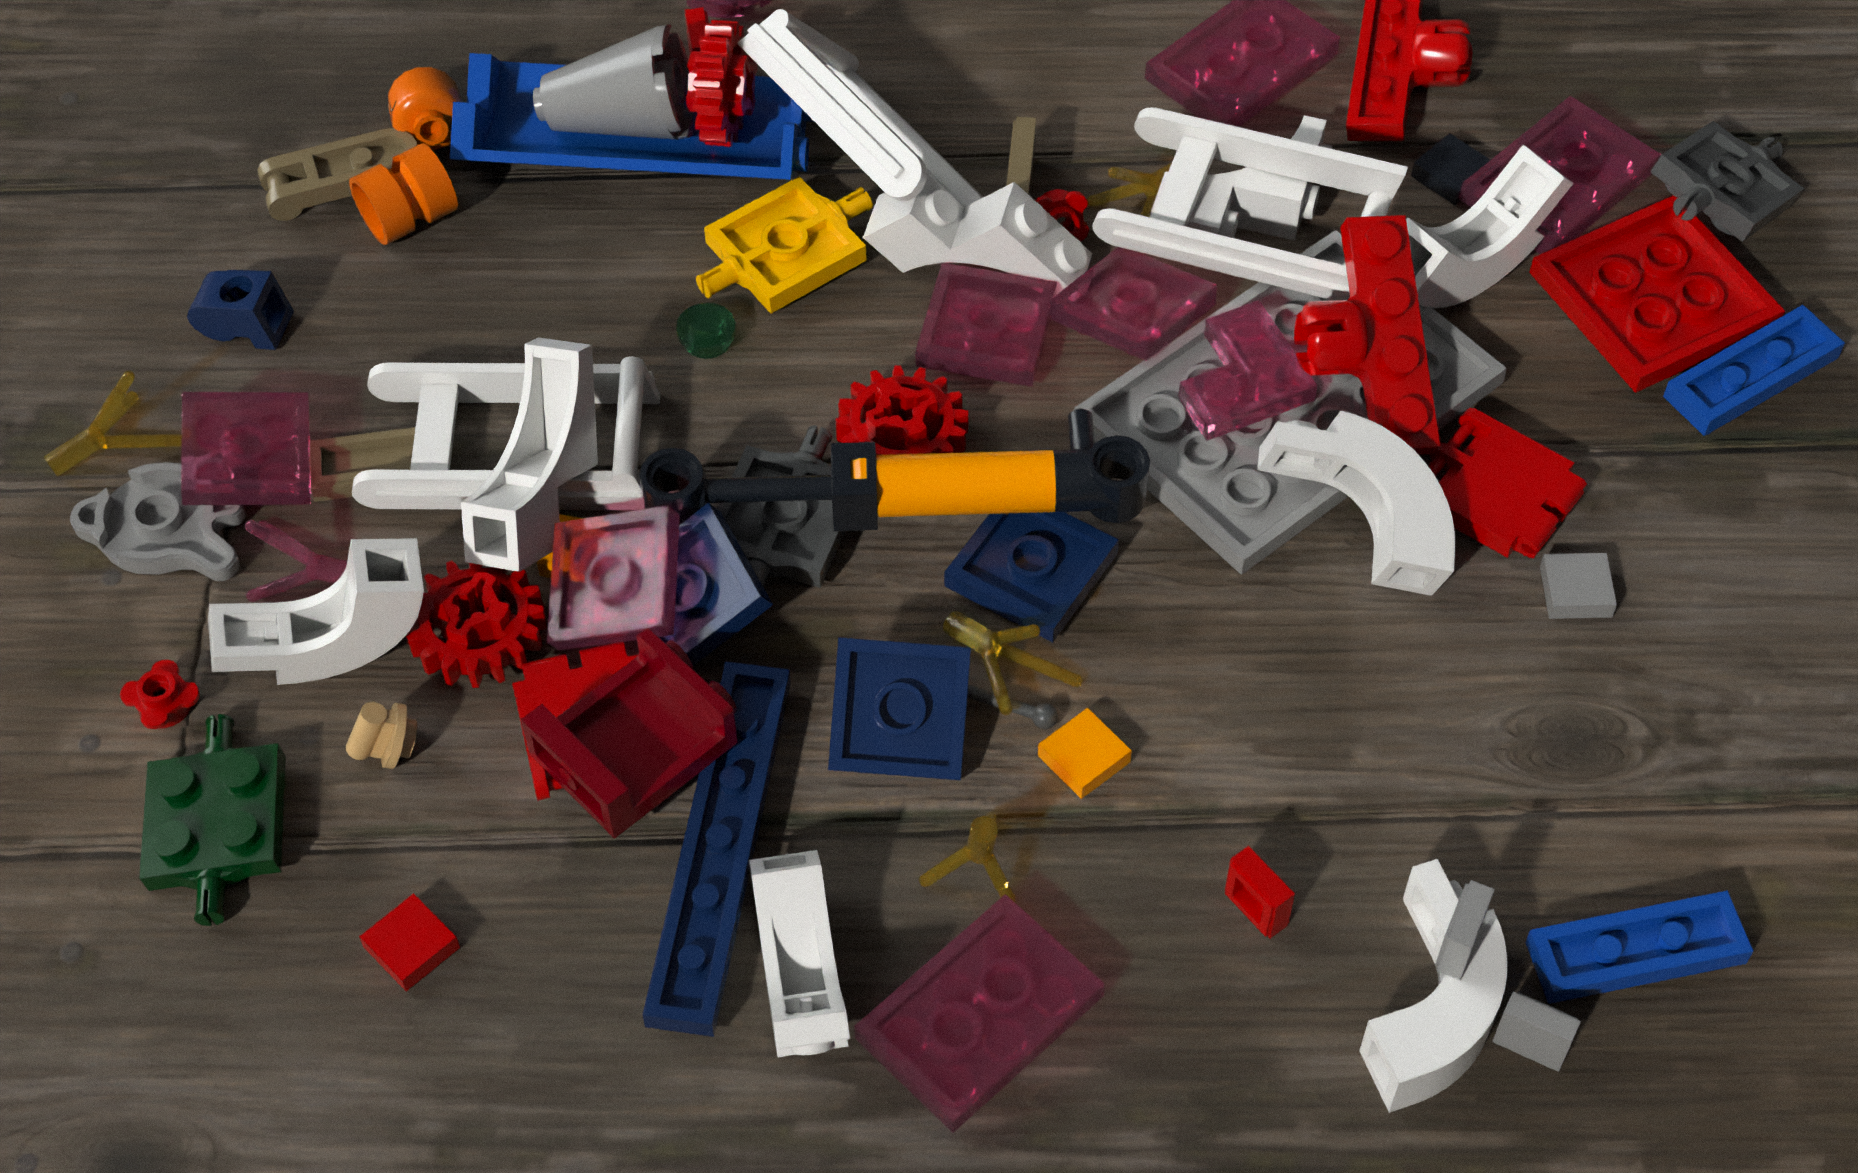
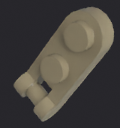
(326, 170)

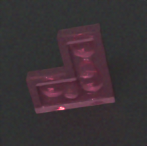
(1257, 374)

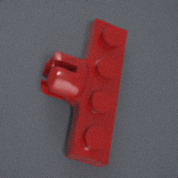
(1396, 56)
(1376, 331)

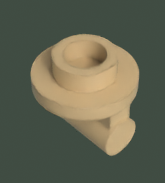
(382, 734)

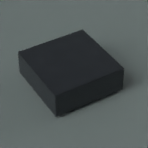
(1447, 167)

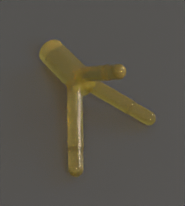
(1141, 183)
(93, 437)
(994, 644)
(979, 850)

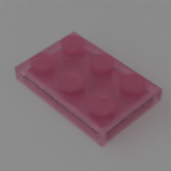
(1241, 59)
(1589, 152)
(979, 1012)

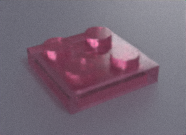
(1133, 302)
(986, 324)
(245, 448)
(613, 578)

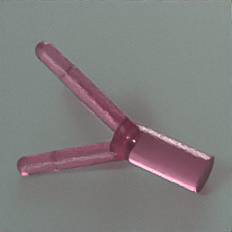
(317, 565)

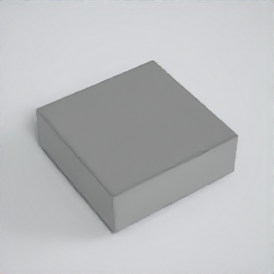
(1578, 585)
(1464, 929)
(1536, 1030)

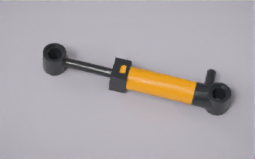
(929, 483)

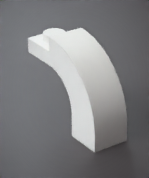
(1489, 238)
(1387, 482)
(332, 630)
(798, 954)
(1439, 1038)

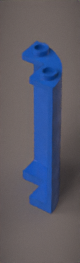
(503, 128)

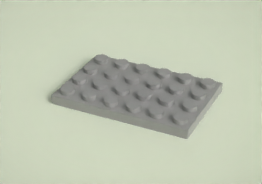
(1217, 481)

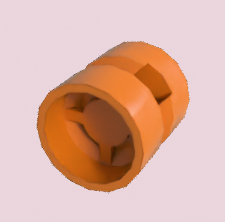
(408, 191)

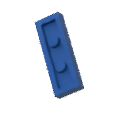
(1753, 370)
(1638, 947)

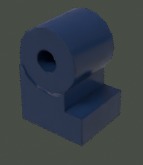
(241, 306)

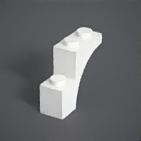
(1258, 198)
(996, 232)
(553, 440)

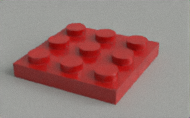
(1654, 293)

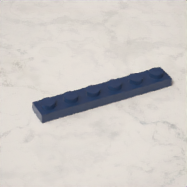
(715, 859)

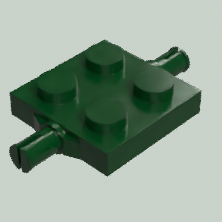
(213, 818)

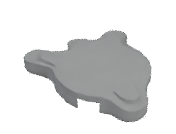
(150, 530)

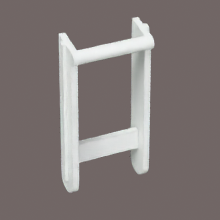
(826, 86)
(1197, 145)
(444, 385)

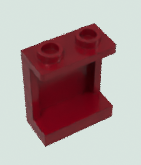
(635, 735)

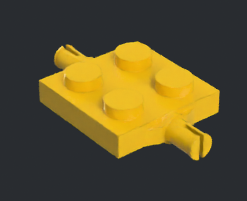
(785, 244)

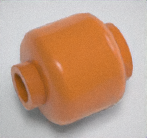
(423, 105)

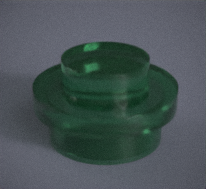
(706, 330)

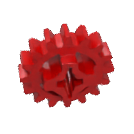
(721, 83)
(904, 415)
(477, 623)

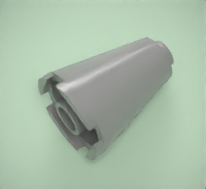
(622, 90)

